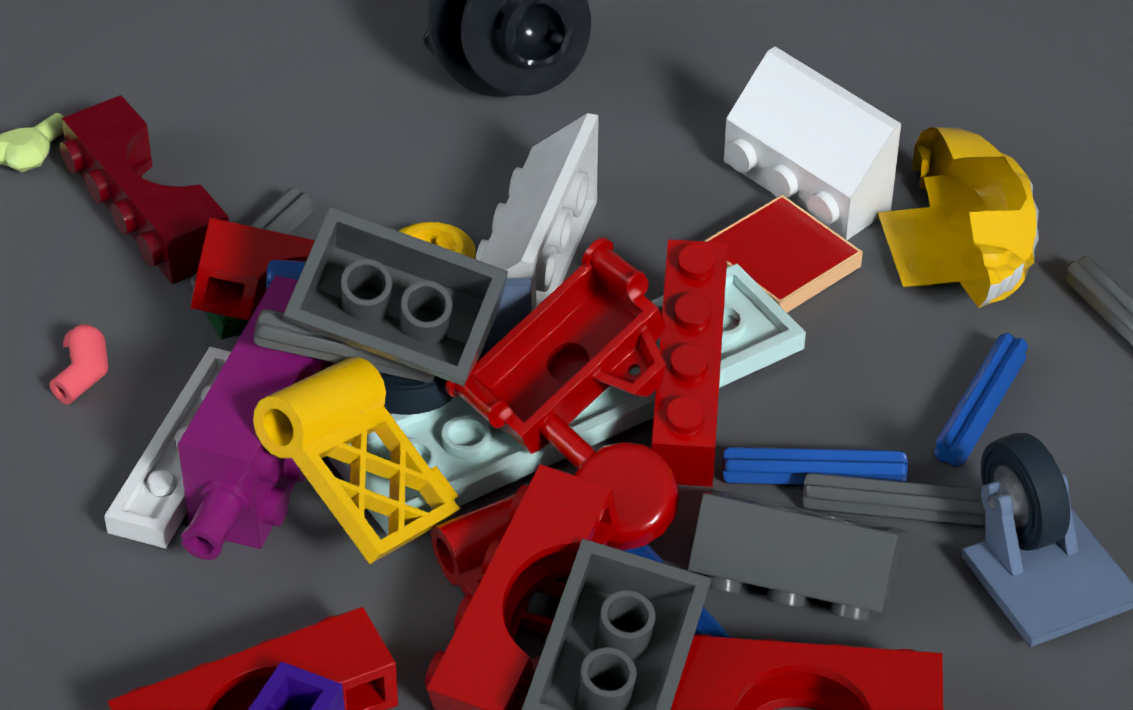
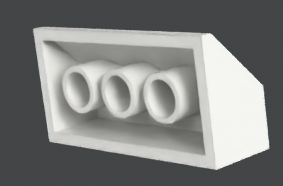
(546, 209)

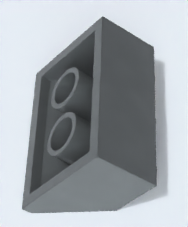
(397, 296)
(796, 553)
(618, 634)

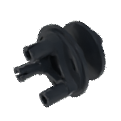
(508, 44)

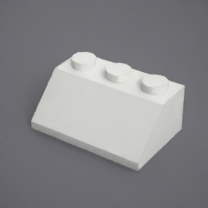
(813, 144)

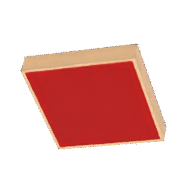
(788, 252)

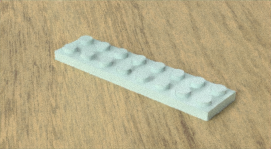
(485, 458)

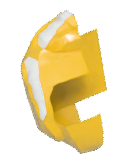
(977, 220)

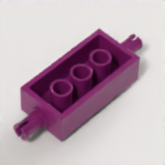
(228, 476)

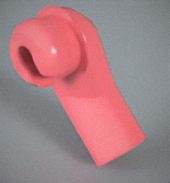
(87, 365)

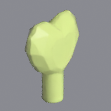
(28, 147)

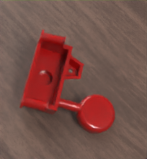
(561, 361)

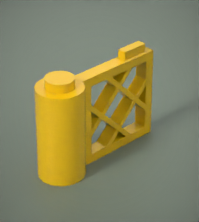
(341, 409)

